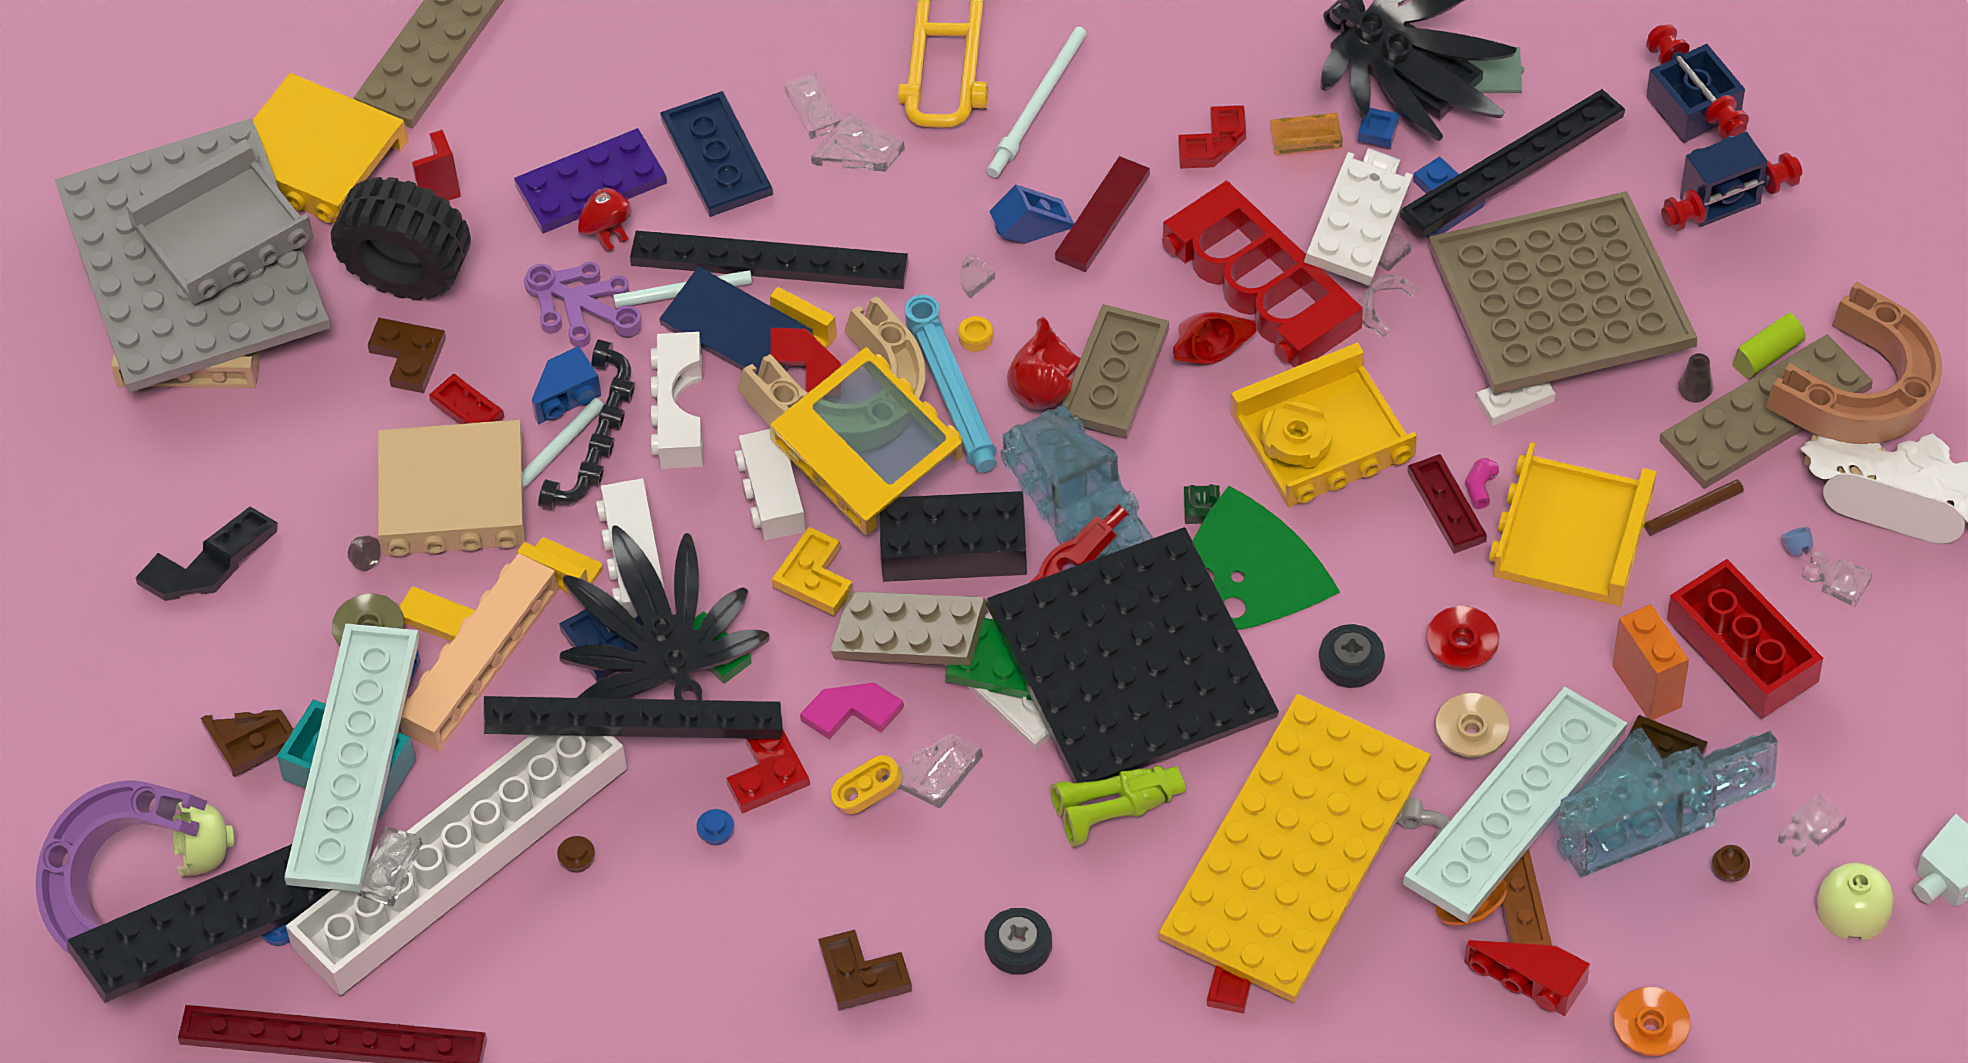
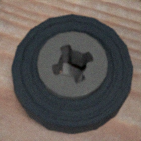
(1361, 663)

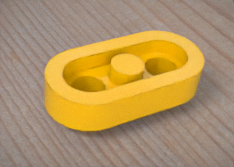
(867, 783)

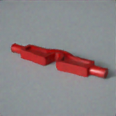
(1085, 545)

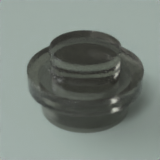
(364, 552)

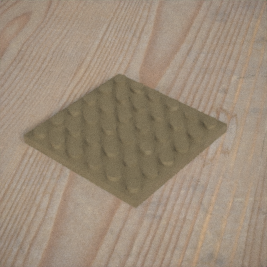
(1561, 292)

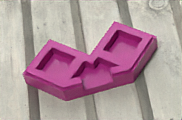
(865, 701)

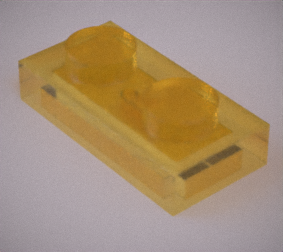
(1306, 133)

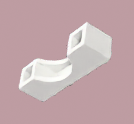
(679, 433)

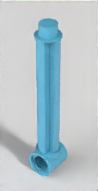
(924, 323)

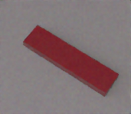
(1102, 214)

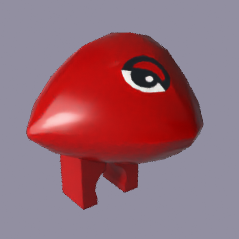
(604, 216)

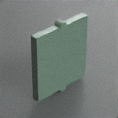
(1501, 75)

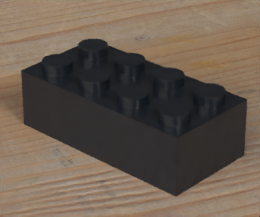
(953, 536)

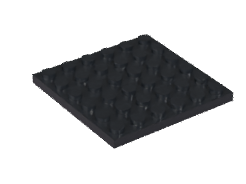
(1131, 658)

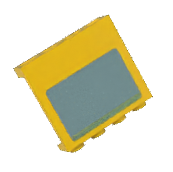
(864, 437)

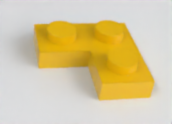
(806, 573)

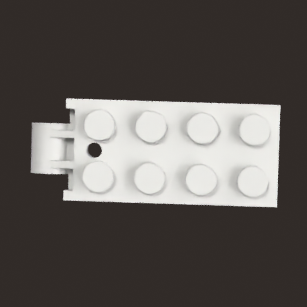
(1359, 216)

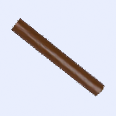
(1693, 507)

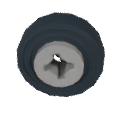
(1014, 954)

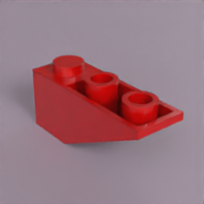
(1537, 971)

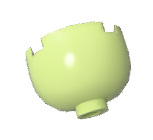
(209, 846)
(1855, 901)

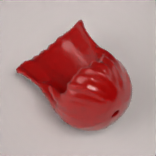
(1042, 369)

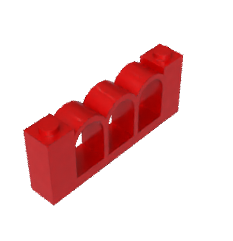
(1296, 338)

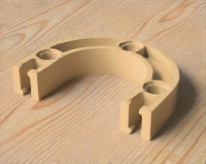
(879, 330)

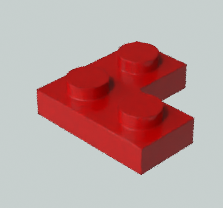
(774, 776)

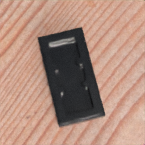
(240, 536)

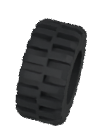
(400, 238)

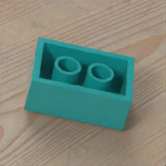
(298, 753)

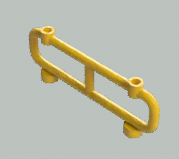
(972, 92)

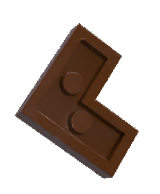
(413, 346)
(859, 980)

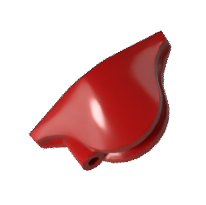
(1211, 337)

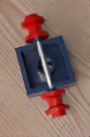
(1694, 87)
(1727, 181)

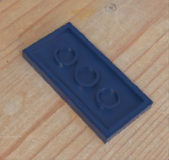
(716, 153)
(727, 319)

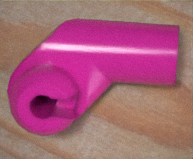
(1482, 470)

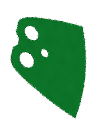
(1276, 563)

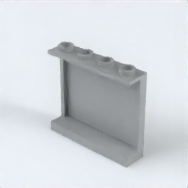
(218, 222)

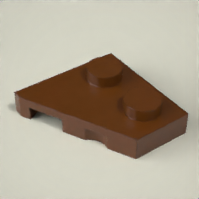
(248, 737)

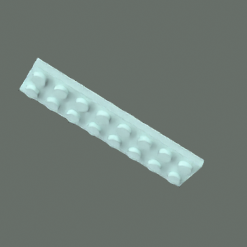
(352, 758)
(1514, 804)

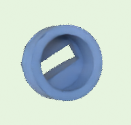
(1798, 540)

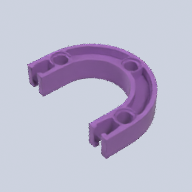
(82, 831)

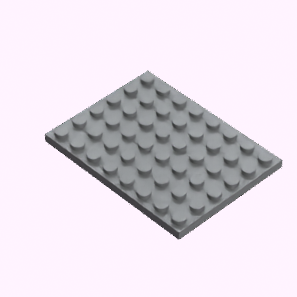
(144, 310)

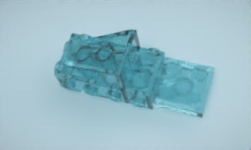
(1071, 477)
(1640, 798)

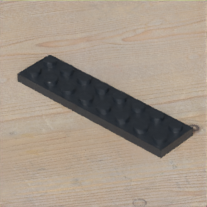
(190, 925)

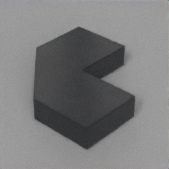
(170, 580)

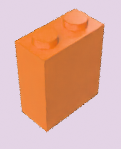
(1650, 662)

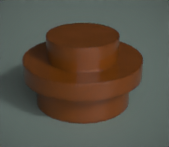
(576, 853)
(1731, 863)

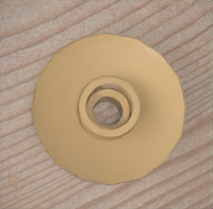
(1476, 713)

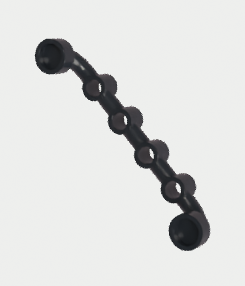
(600, 444)

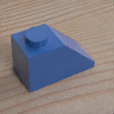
(1029, 215)

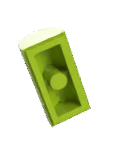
(1769, 345)

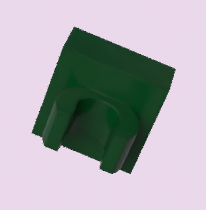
(1199, 502)

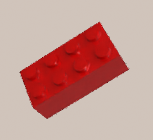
(1744, 638)

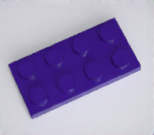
(562, 188)

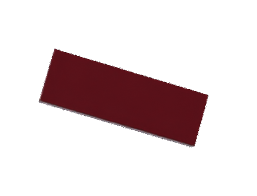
(1447, 503)

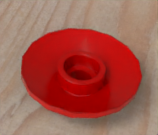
(1467, 626)

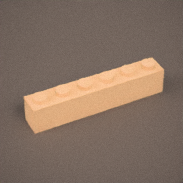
(478, 651)

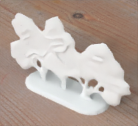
(1908, 486)

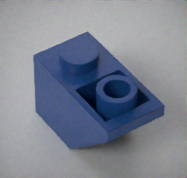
(564, 385)

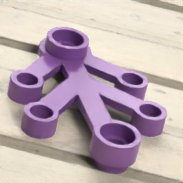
(580, 298)

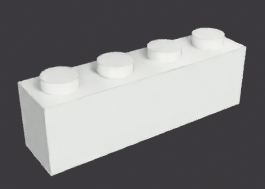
(627, 507)

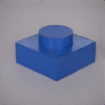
(1378, 127)

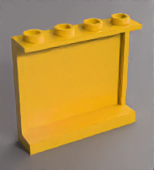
(323, 143)
(1364, 426)
(1572, 528)

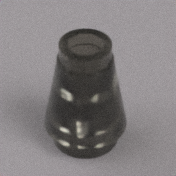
(1696, 380)

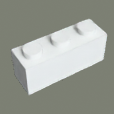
(770, 486)

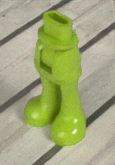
(1137, 790)

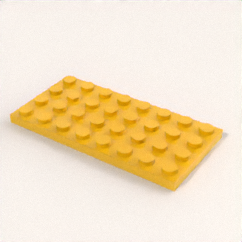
(1295, 847)

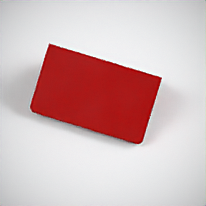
(438, 170)

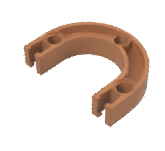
(1867, 416)

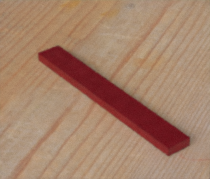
(327, 1037)

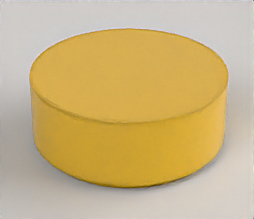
(975, 333)

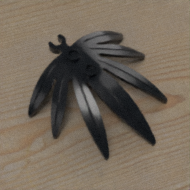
(1386, 45)
(666, 641)

